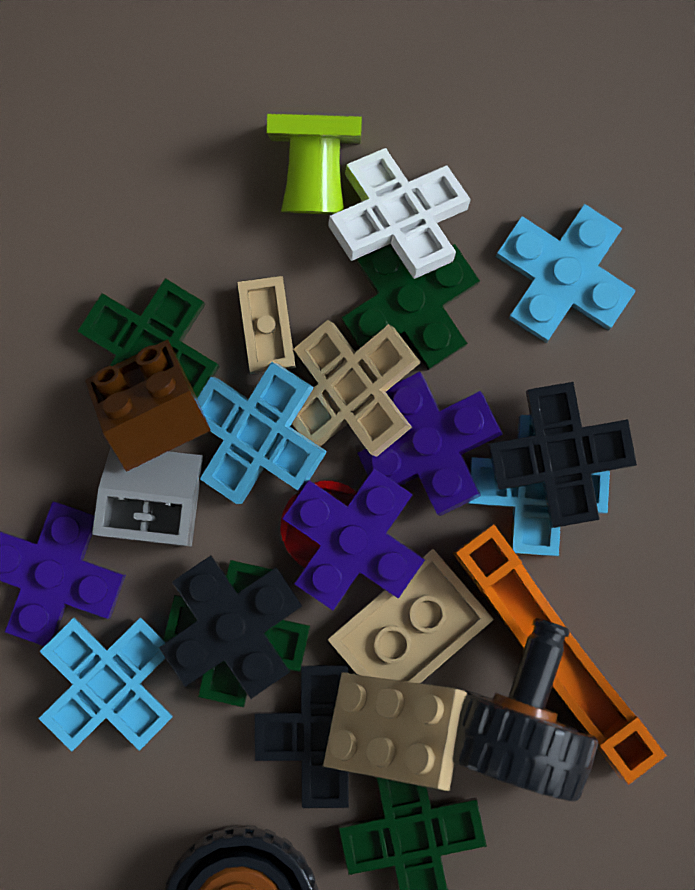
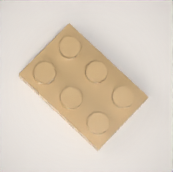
(413, 633)
(395, 730)

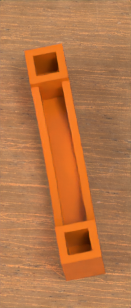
(578, 682)

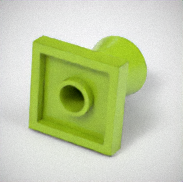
(314, 159)

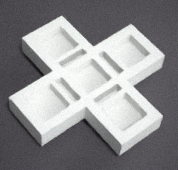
(399, 213)

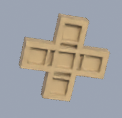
(354, 387)

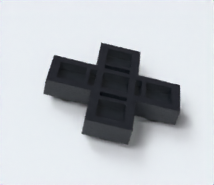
(562, 454)
(230, 627)
(305, 737)

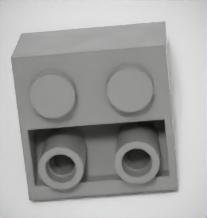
(151, 500)

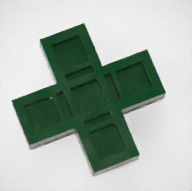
(412, 304)
(166, 317)
(286, 636)
(412, 836)

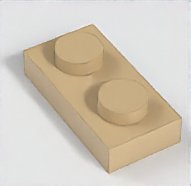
(266, 323)

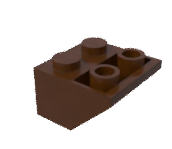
(146, 405)

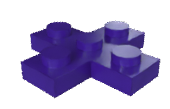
(435, 443)
(353, 539)
(55, 575)

